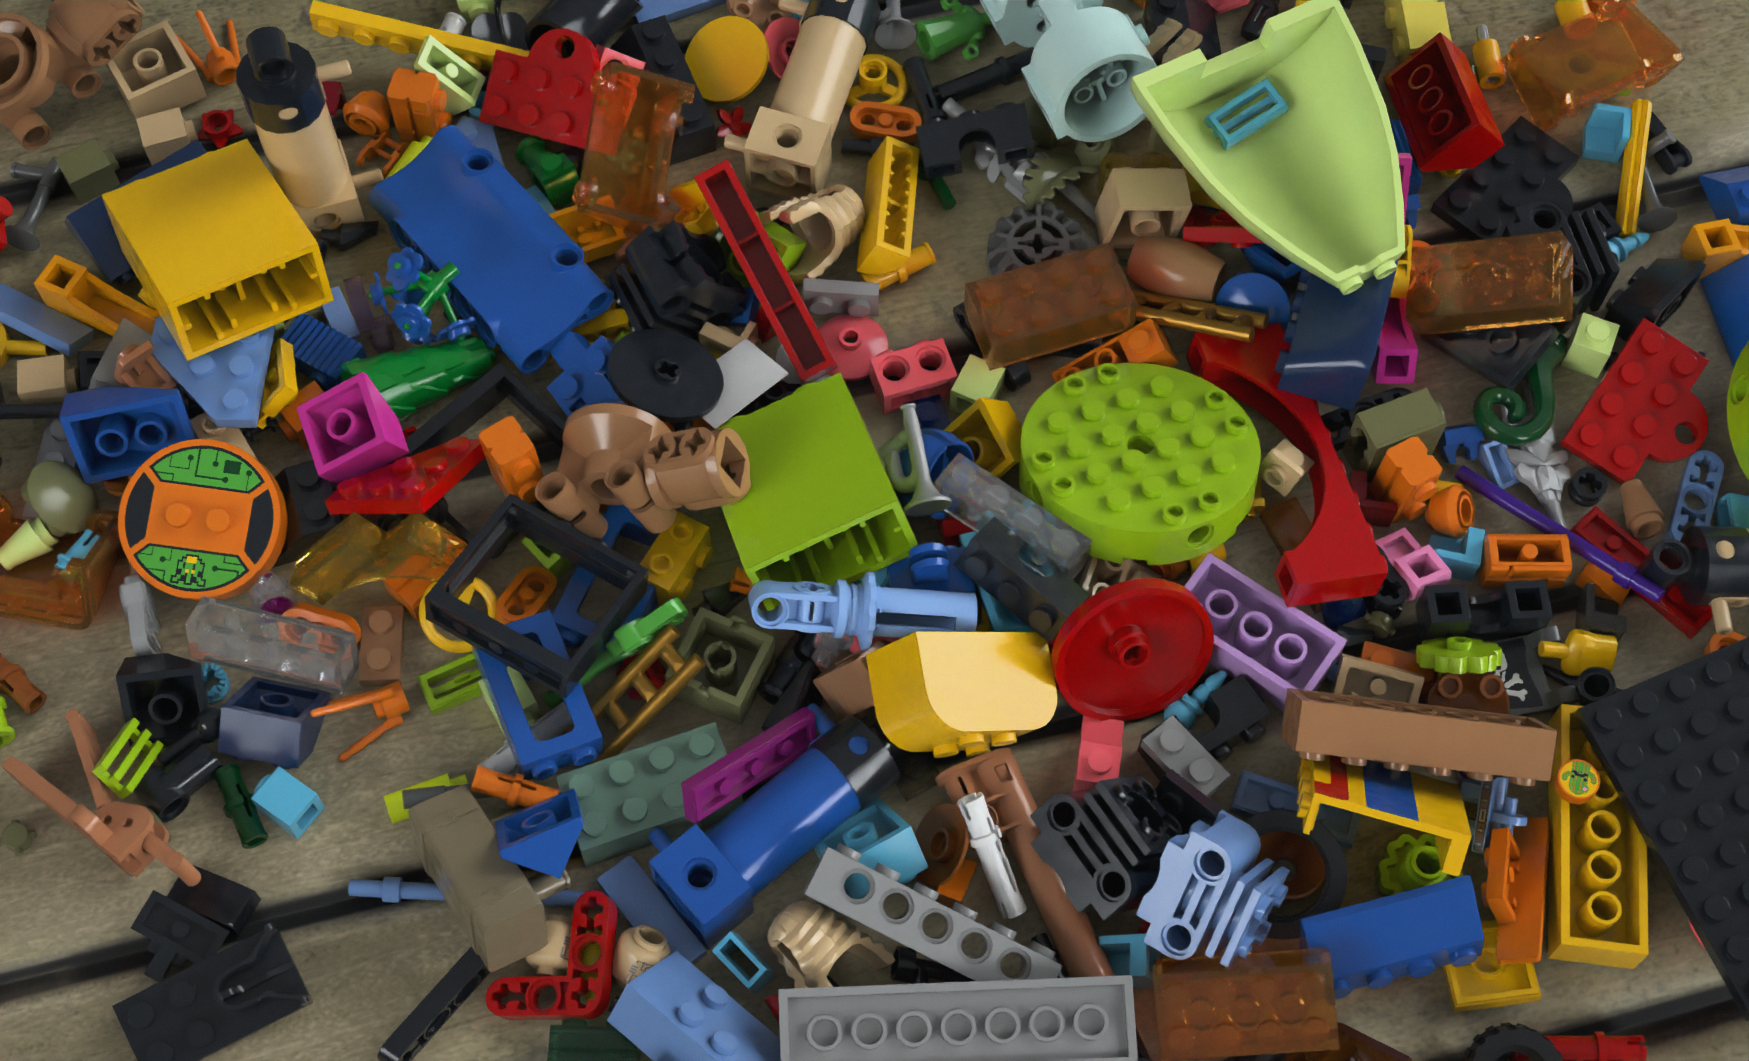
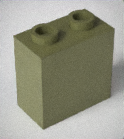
(1389, 425)

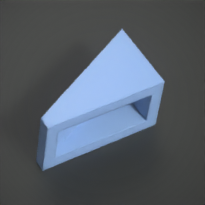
(339, 315)
(1497, 464)

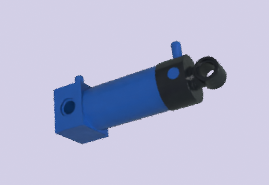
(773, 827)

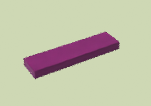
(748, 765)

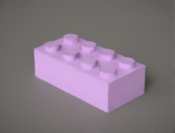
(1262, 636)

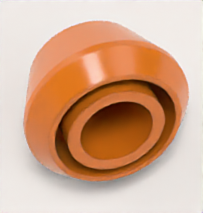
(368, 113)
(1451, 511)

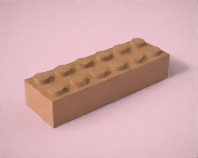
(1419, 736)

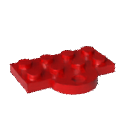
(544, 91)
(1640, 405)

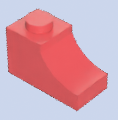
(1098, 752)

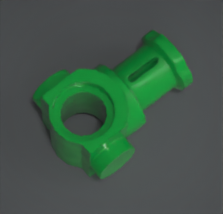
(548, 170)

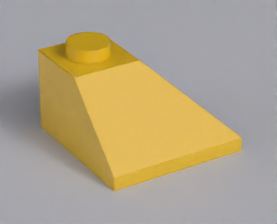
(991, 433)

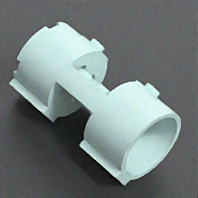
(1077, 63)

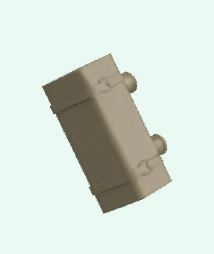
(485, 892)

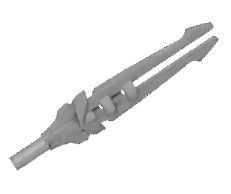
(1015, 174)
(1539, 465)

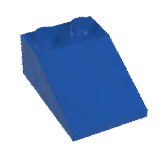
(121, 428)

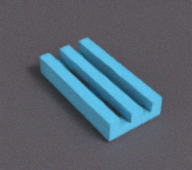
(1221, 131)

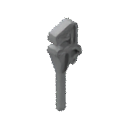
(141, 613)

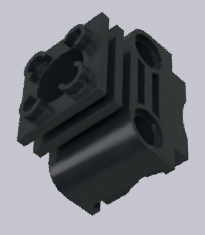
(1593, 261)
(676, 282)
(1105, 842)

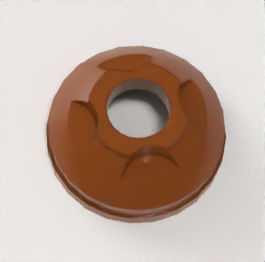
(1299, 852)

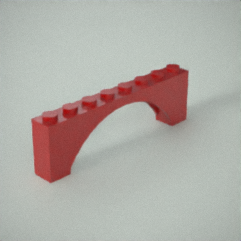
(1340, 551)

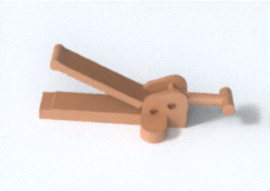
(118, 828)

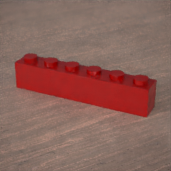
(765, 272)

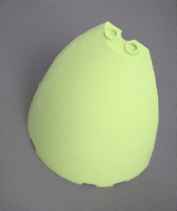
(1315, 179)

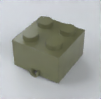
(734, 668)

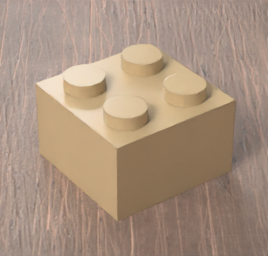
(155, 72)
(1142, 205)

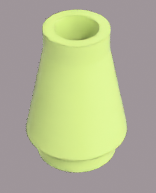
(27, 543)

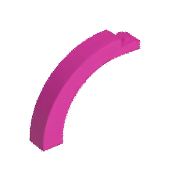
(1396, 348)

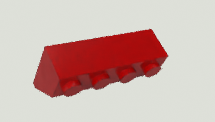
(1443, 108)

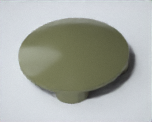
(59, 497)

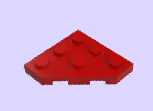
(409, 483)

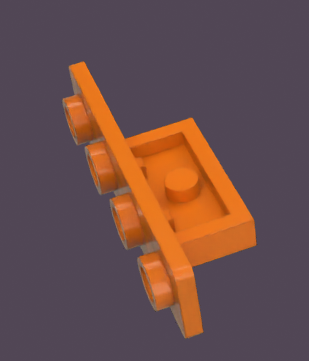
(1518, 889)

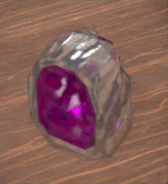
(272, 594)

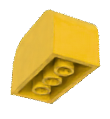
(962, 690)

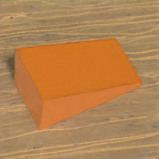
(1605, 586)
(957, 887)

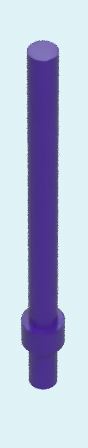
(1623, 573)

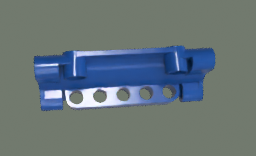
(513, 260)

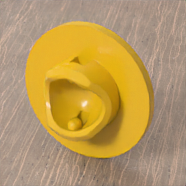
(728, 59)

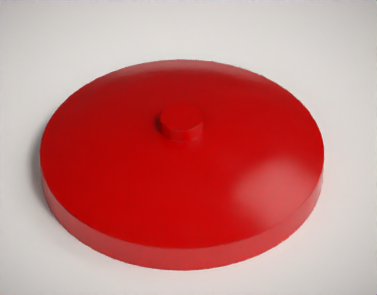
(1132, 649)

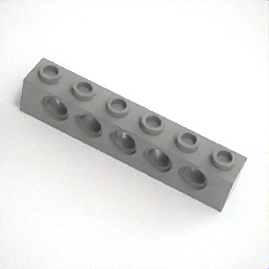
(828, 888)

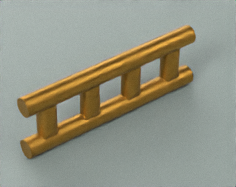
(1199, 316)
(655, 699)

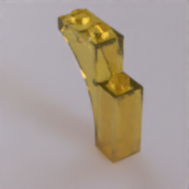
(365, 553)

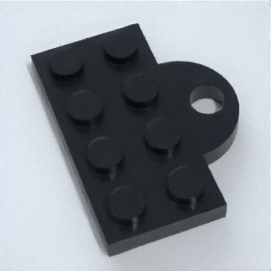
(1517, 174)

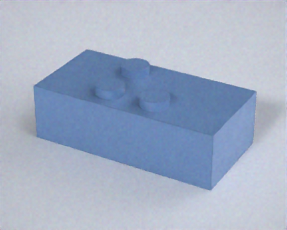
(685, 1016)

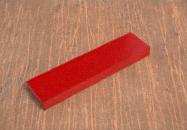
(1615, 541)

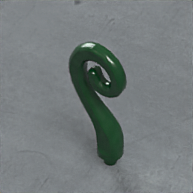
(1543, 398)

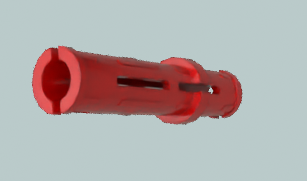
(1596, 1048)

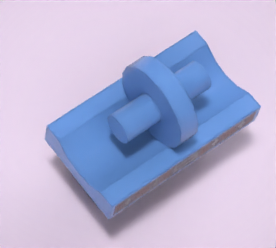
(1493, 811)

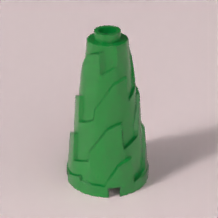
(423, 373)

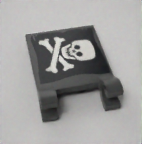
(1525, 676)

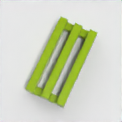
(457, 697)
(140, 743)

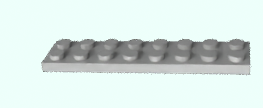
(962, 1021)

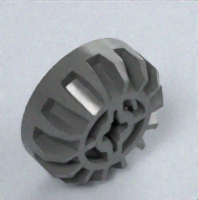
(1012, 252)

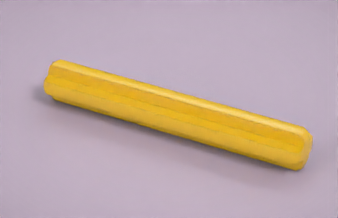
(1633, 168)

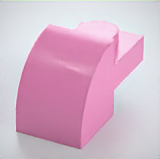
(1414, 563)

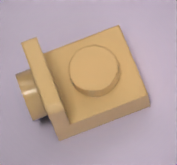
(723, 339)
(1284, 467)

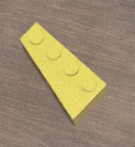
(1414, 24)

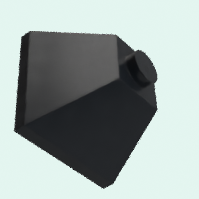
(162, 695)

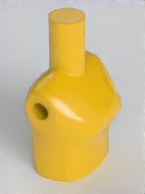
(1581, 651)

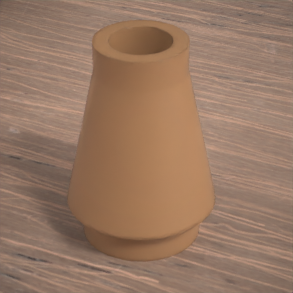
(1641, 512)

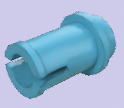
(78, 550)

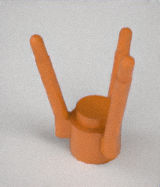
(220, 62)
(386, 702)

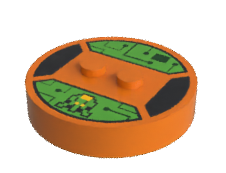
(202, 520)

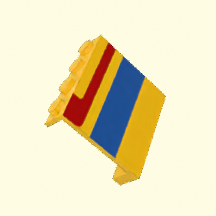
(1391, 797)

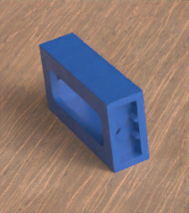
(570, 624)
(534, 757)

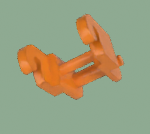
(375, 148)

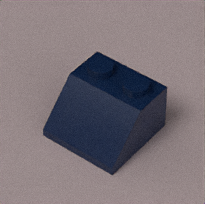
(271, 722)

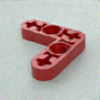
(572, 986)

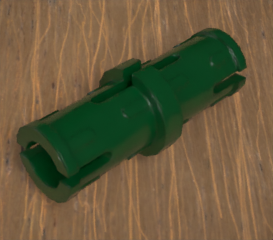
(240, 806)

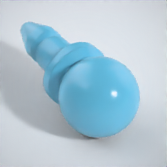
(1622, 247)
(1189, 706)

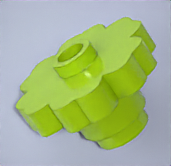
(1458, 655)
(1410, 865)

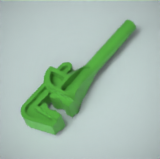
(629, 641)

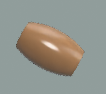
(1176, 268)

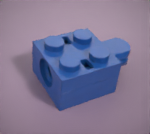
(583, 374)
(930, 568)

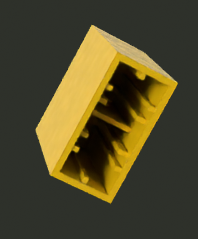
(218, 248)

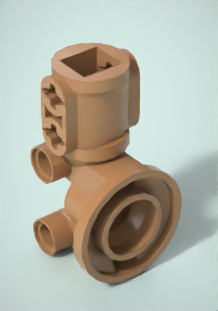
(35, 58)
(636, 461)

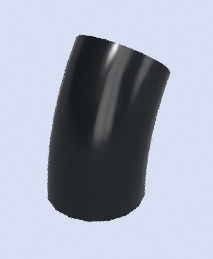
(592, 18)

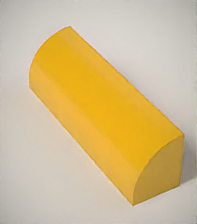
(888, 208)

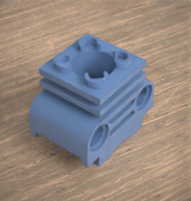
(1212, 892)

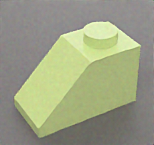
(454, 75)

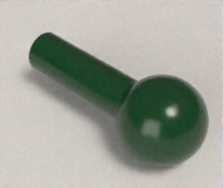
(939, 187)

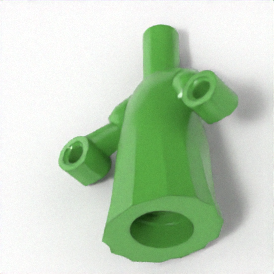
(948, 32)

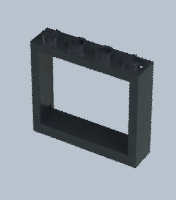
(471, 407)
(504, 643)

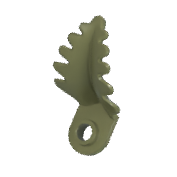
(1062, 167)

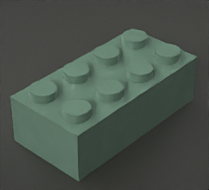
(641, 791)

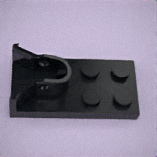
(215, 1001)

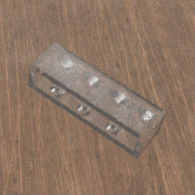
(981, 496)
(272, 645)

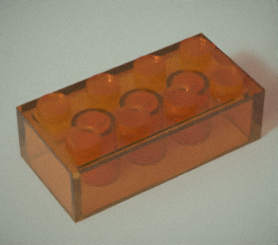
(1490, 283)
(1050, 306)
(1250, 1008)

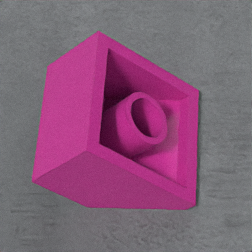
(351, 430)

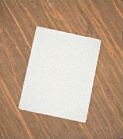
(746, 376)

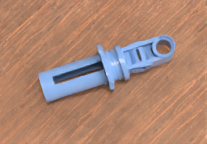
(862, 609)

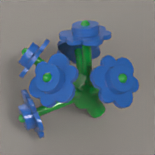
(417, 297)

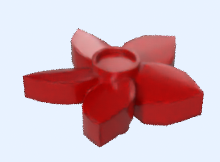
(732, 123)

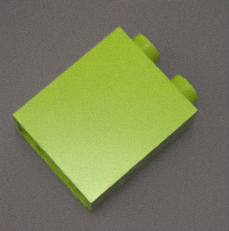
(815, 493)

